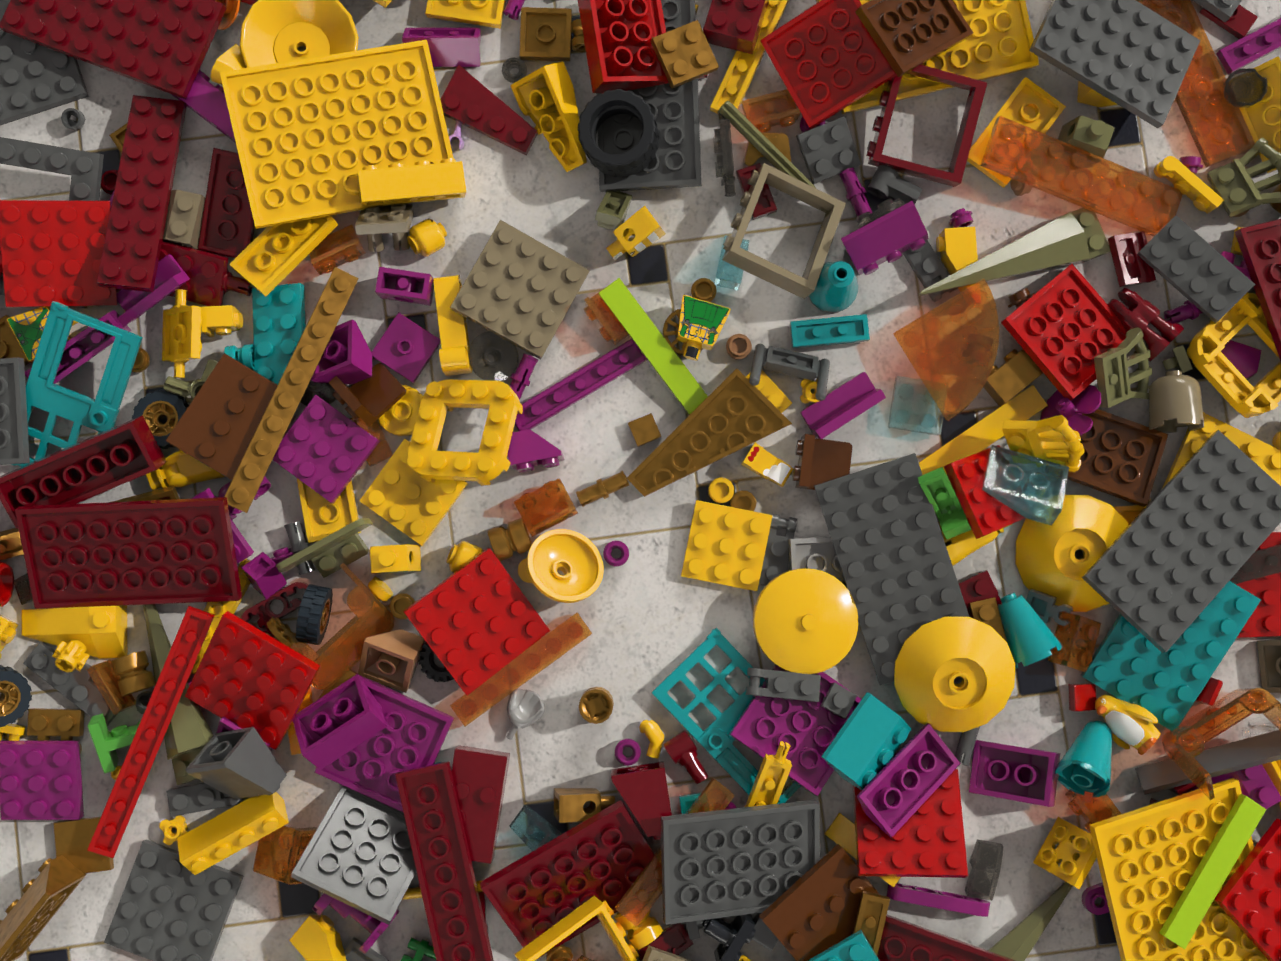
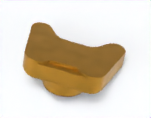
(779, 140)

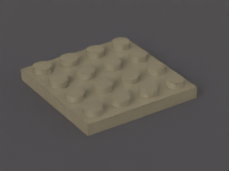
(520, 289)

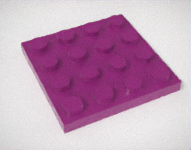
(800, 724)
(408, 742)

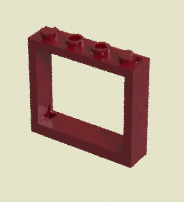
(965, 135)

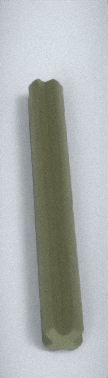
(760, 142)

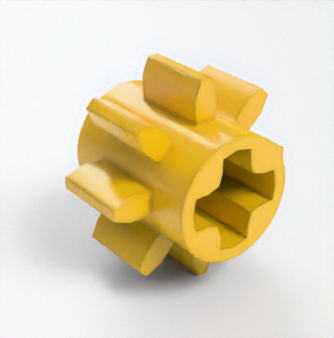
(70, 655)

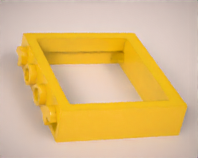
(571, 923)

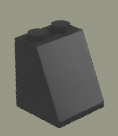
(238, 764)

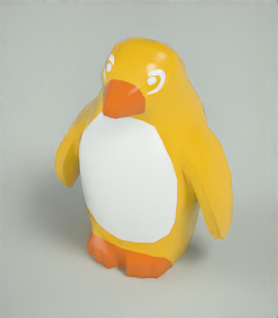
(1128, 722)

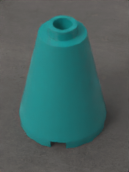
(835, 287)
(1025, 631)
(1088, 761)

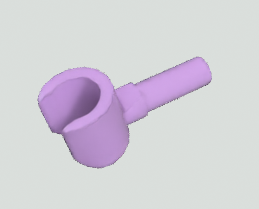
(457, 135)

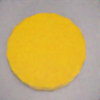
(402, 415)

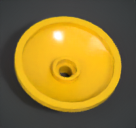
(573, 556)

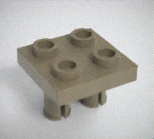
(385, 219)

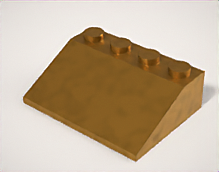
(37, 906)

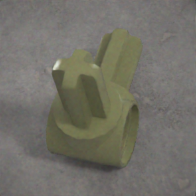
(188, 389)

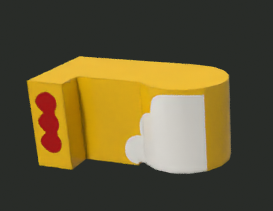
(767, 465)

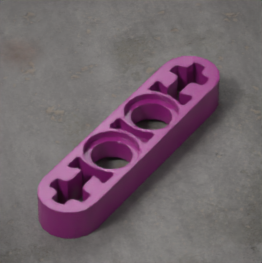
(939, 899)

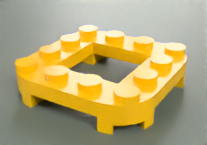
(1222, 374)
(496, 437)

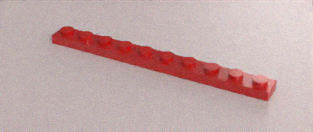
(151, 732)

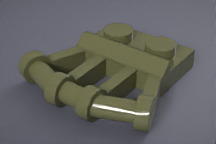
(1236, 185)
(1113, 374)

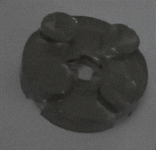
(883, 208)

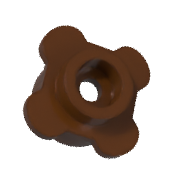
(1019, 298)

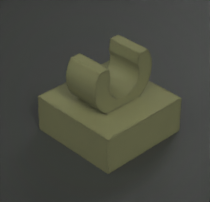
(1179, 360)

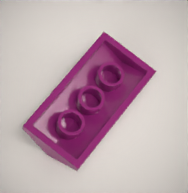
(908, 780)

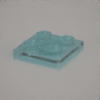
(914, 408)

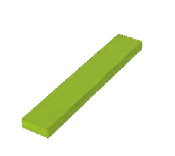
(653, 345)
(1212, 871)

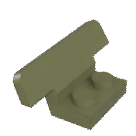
(330, 552)

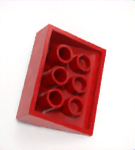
(619, 43)

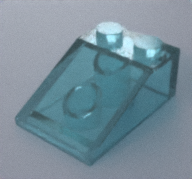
(1026, 484)

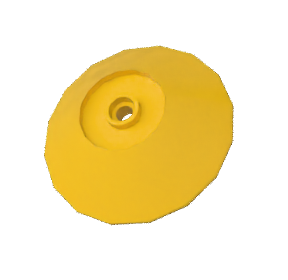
(279, 27)
(1048, 552)
(951, 650)

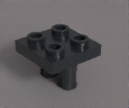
(730, 935)

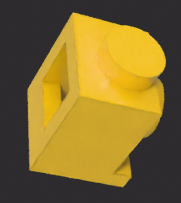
(220, 320)

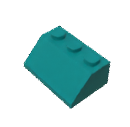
(866, 742)

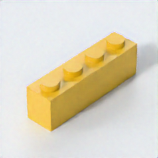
(411, 183)
(231, 831)

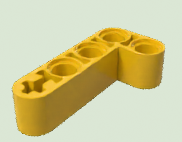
(452, 327)

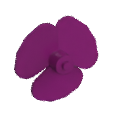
(1084, 403)

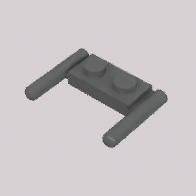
(790, 363)

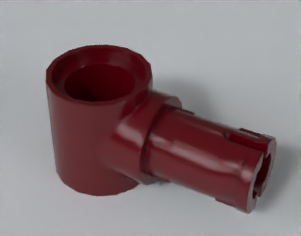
(683, 751)

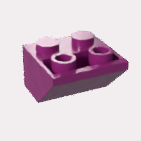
(530, 450)

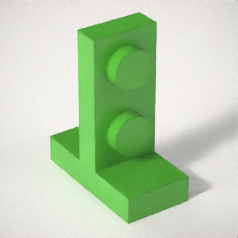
(945, 503)
(108, 742)

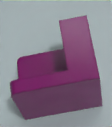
(264, 575)

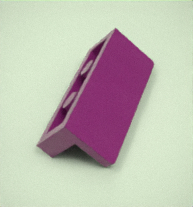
(449, 45)
(168, 279)
(842, 405)

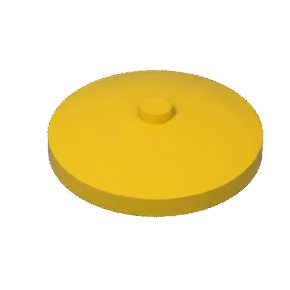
(805, 621)

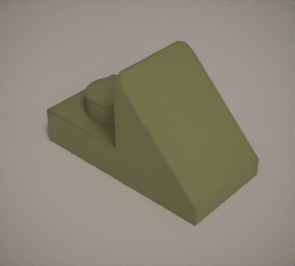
(613, 209)

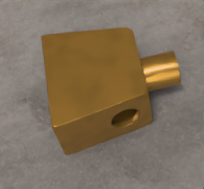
(570, 803)

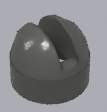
(71, 124)
(143, 698)

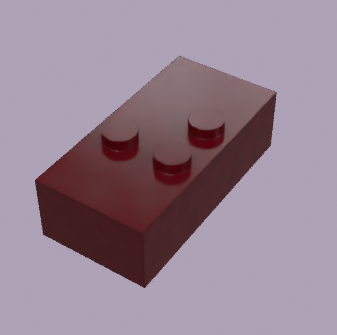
(480, 789)

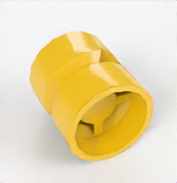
(644, 933)

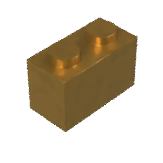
(1011, 376)

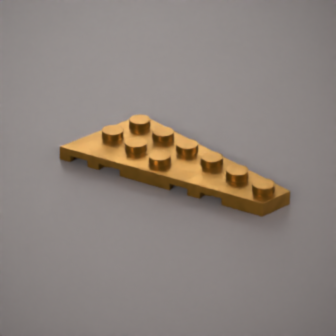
(721, 425)

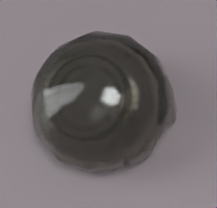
(1244, 88)

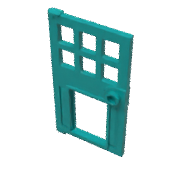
(59, 401)
(716, 736)

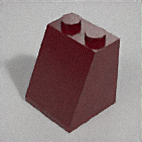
(645, 794)

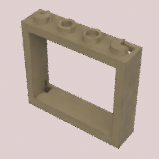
(767, 270)

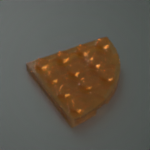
(954, 347)

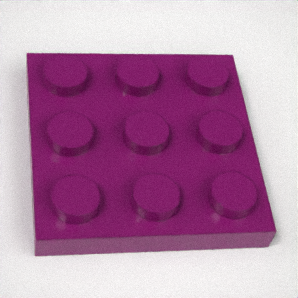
(324, 449)
(40, 780)

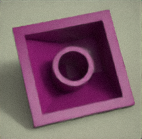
(345, 356)

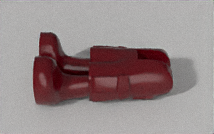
(1140, 315)

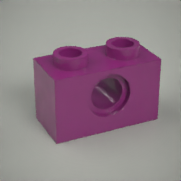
(404, 286)

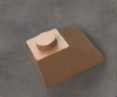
(391, 658)

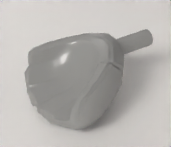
(523, 709)

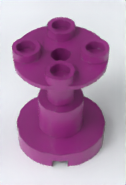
(370, 923)

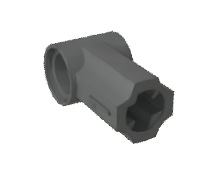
(889, 185)

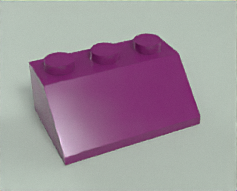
(886, 239)
(338, 722)

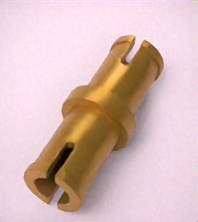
(602, 488)

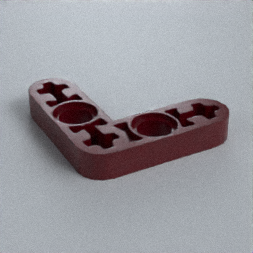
(263, 607)

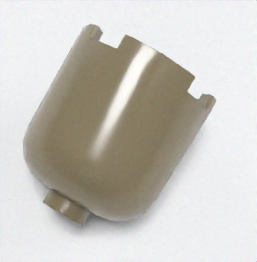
(1175, 403)

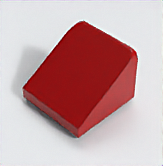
(1210, 692)
(1082, 697)

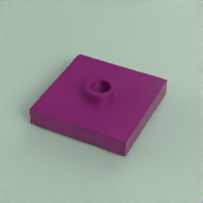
(406, 347)

